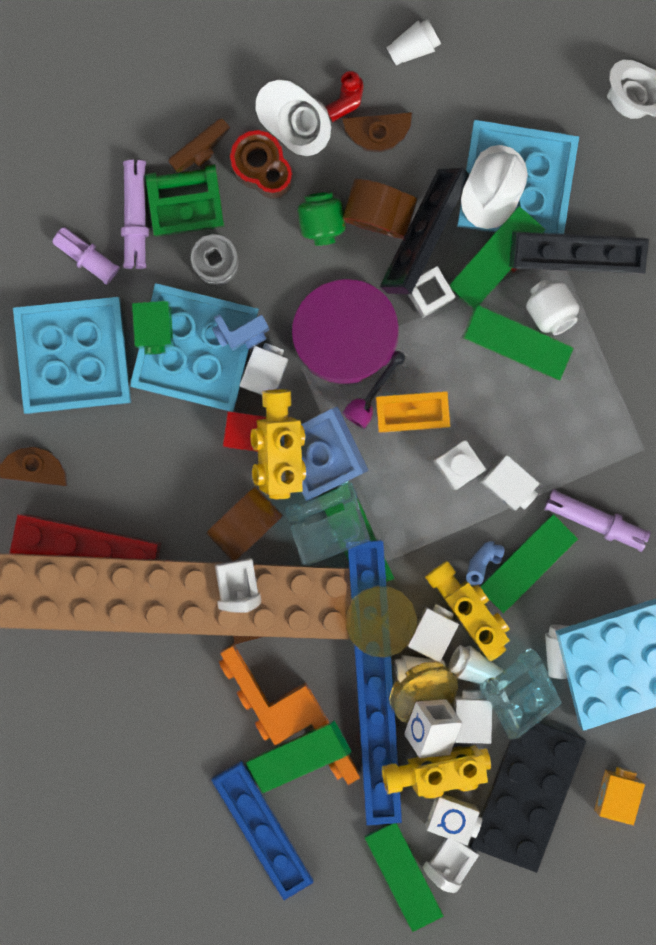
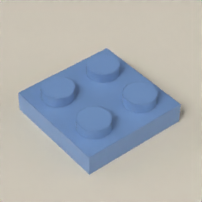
(328, 454)

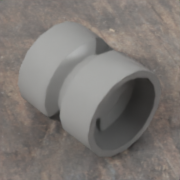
(215, 259)

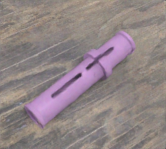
(134, 214)
(611, 526)

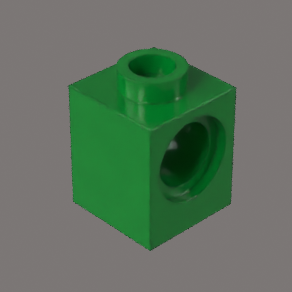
(153, 326)

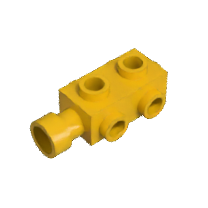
(273, 457)
(476, 616)
(441, 775)

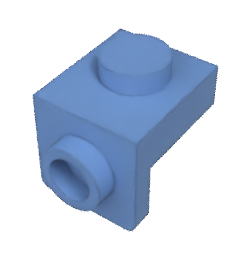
(248, 334)

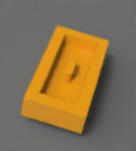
(412, 412)

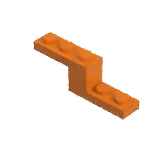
(284, 715)

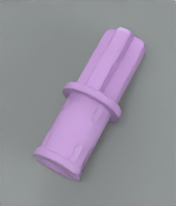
(85, 255)

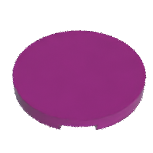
(345, 331)

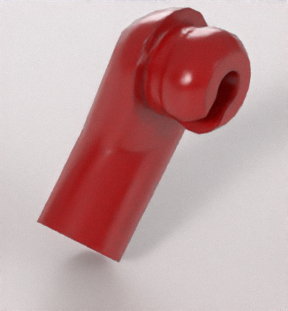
(350, 96)

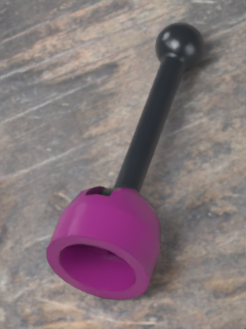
(360, 410)

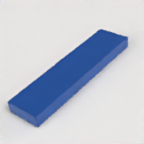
(262, 830)

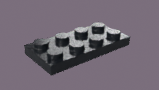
(528, 795)

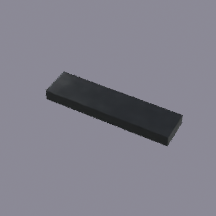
(424, 231)
(578, 252)

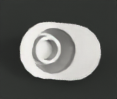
(633, 89)
(293, 117)
(494, 187)

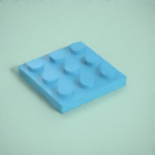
(549, 166)
(72, 355)
(197, 364)
(611, 664)

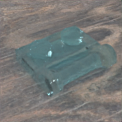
(332, 533)
(529, 702)

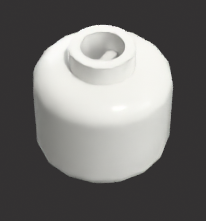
(552, 307)

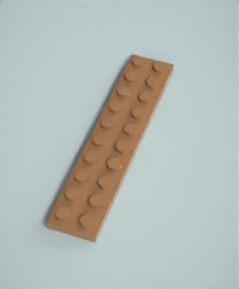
(168, 597)

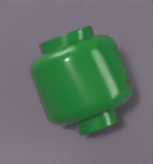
(321, 218)

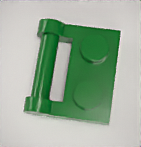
(185, 212)

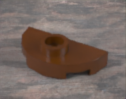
(379, 131)
(200, 148)
(34, 466)

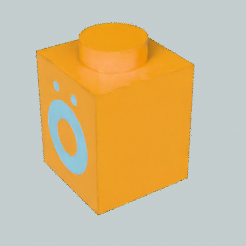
(619, 795)

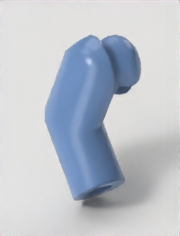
(479, 561)

